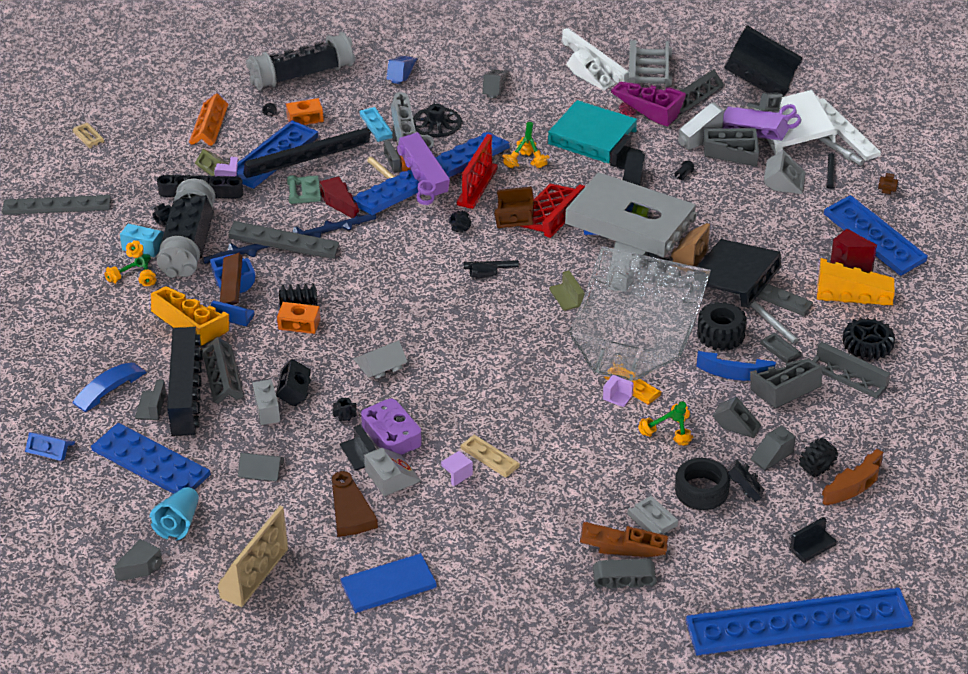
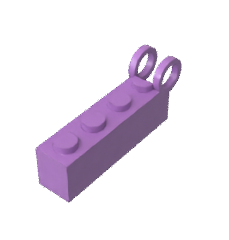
(767, 124)
(424, 167)

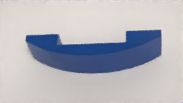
(730, 369)
(106, 382)

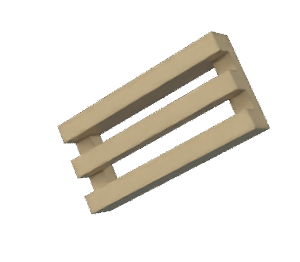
(99, 139)

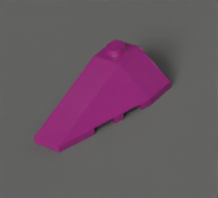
(654, 103)

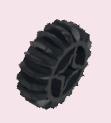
(868, 338)

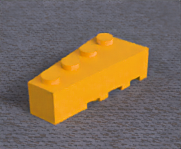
(853, 285)
(183, 312)

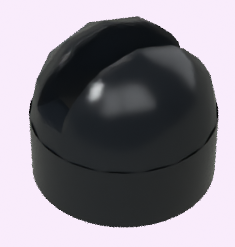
(272, 109)

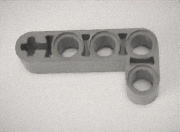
(406, 123)

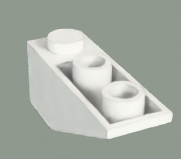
(587, 68)

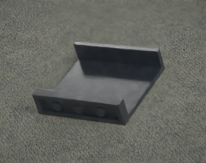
(763, 62)
(741, 269)

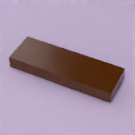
(231, 279)

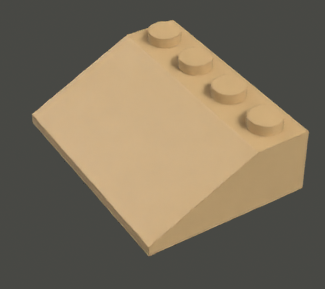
(255, 561)

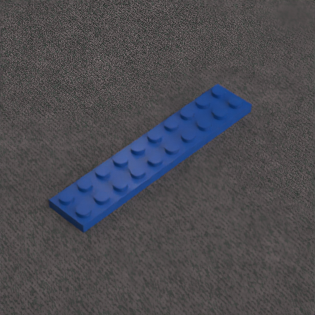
(405, 185)
(798, 621)

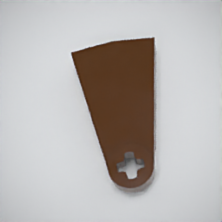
(351, 509)

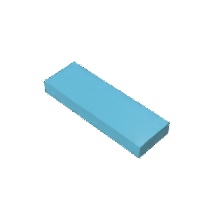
(376, 124)

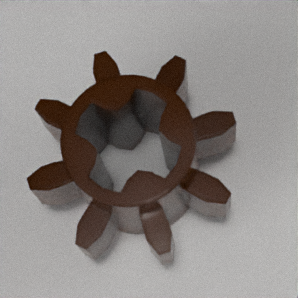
(888, 183)

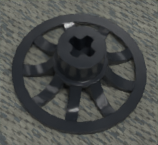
(436, 115)

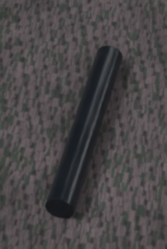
(830, 171)
(500, 264)

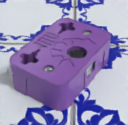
(391, 427)

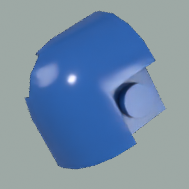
(247, 273)

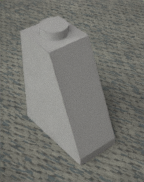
(692, 132)

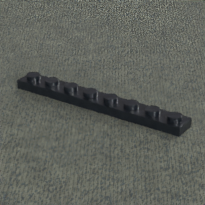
(306, 152)

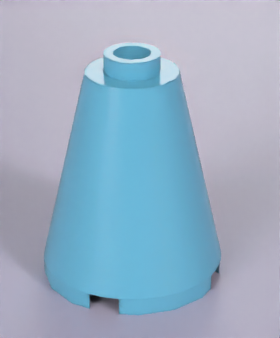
(175, 514)

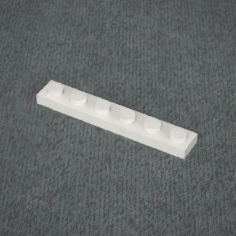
(613, 69)
(850, 133)

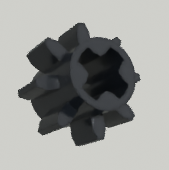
(161, 213)
(460, 221)
(344, 409)

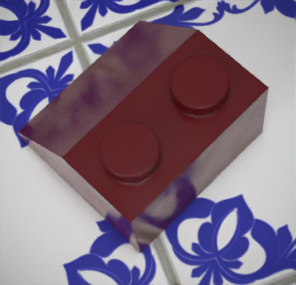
(853, 251)

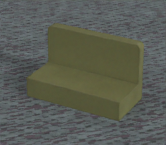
(208, 161)
(568, 293)

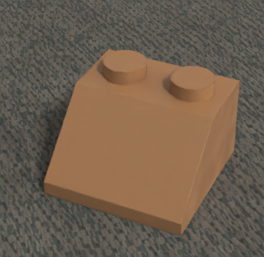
(693, 246)

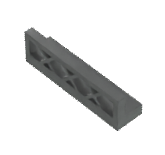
(696, 85)
(852, 368)
(227, 369)

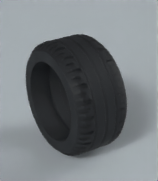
(698, 497)

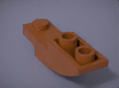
(853, 482)
(626, 543)

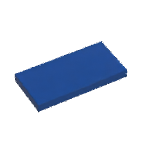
(388, 583)

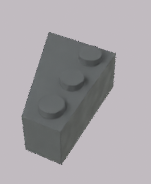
(732, 145)
(786, 383)

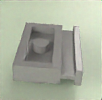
(652, 516)

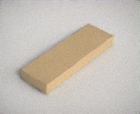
(490, 456)

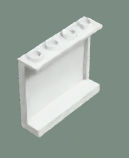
(813, 124)

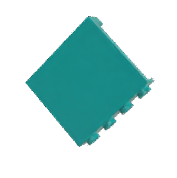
(590, 130)

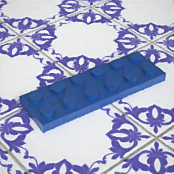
(288, 137)
(891, 246)
(150, 459)

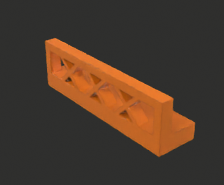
(209, 120)

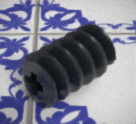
(298, 295)

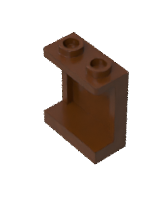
(515, 207)

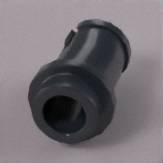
(686, 168)

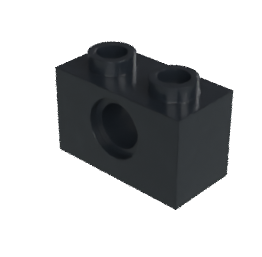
(293, 383)

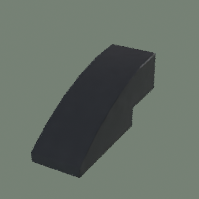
(634, 167)

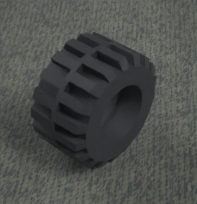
(721, 326)

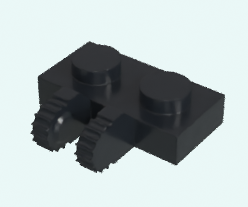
(740, 475)

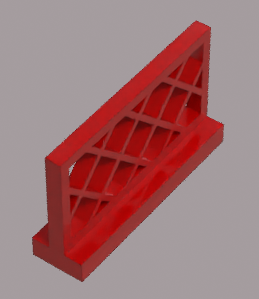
(477, 174)
(554, 221)

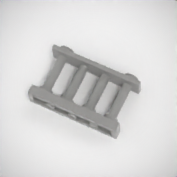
(635, 70)

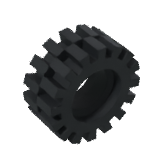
(818, 457)

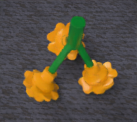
(526, 146)

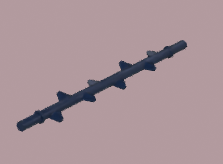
(251, 250)

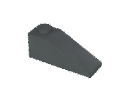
(494, 82)

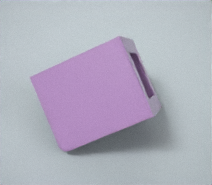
(227, 170)
(618, 390)
(458, 466)

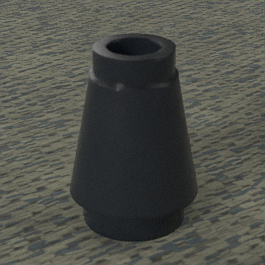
(481, 270)

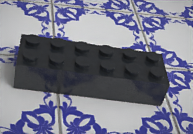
(184, 381)

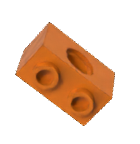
(305, 111)
(298, 317)

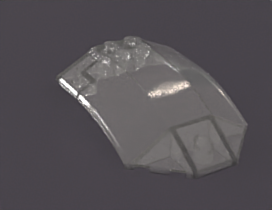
(637, 313)

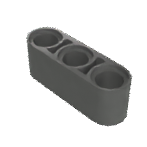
(624, 573)

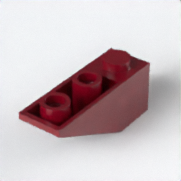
(336, 196)

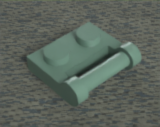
(309, 186)

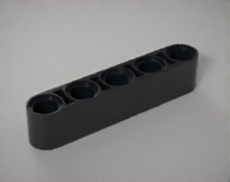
(224, 186)

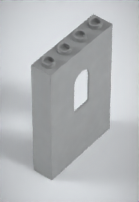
(602, 211)

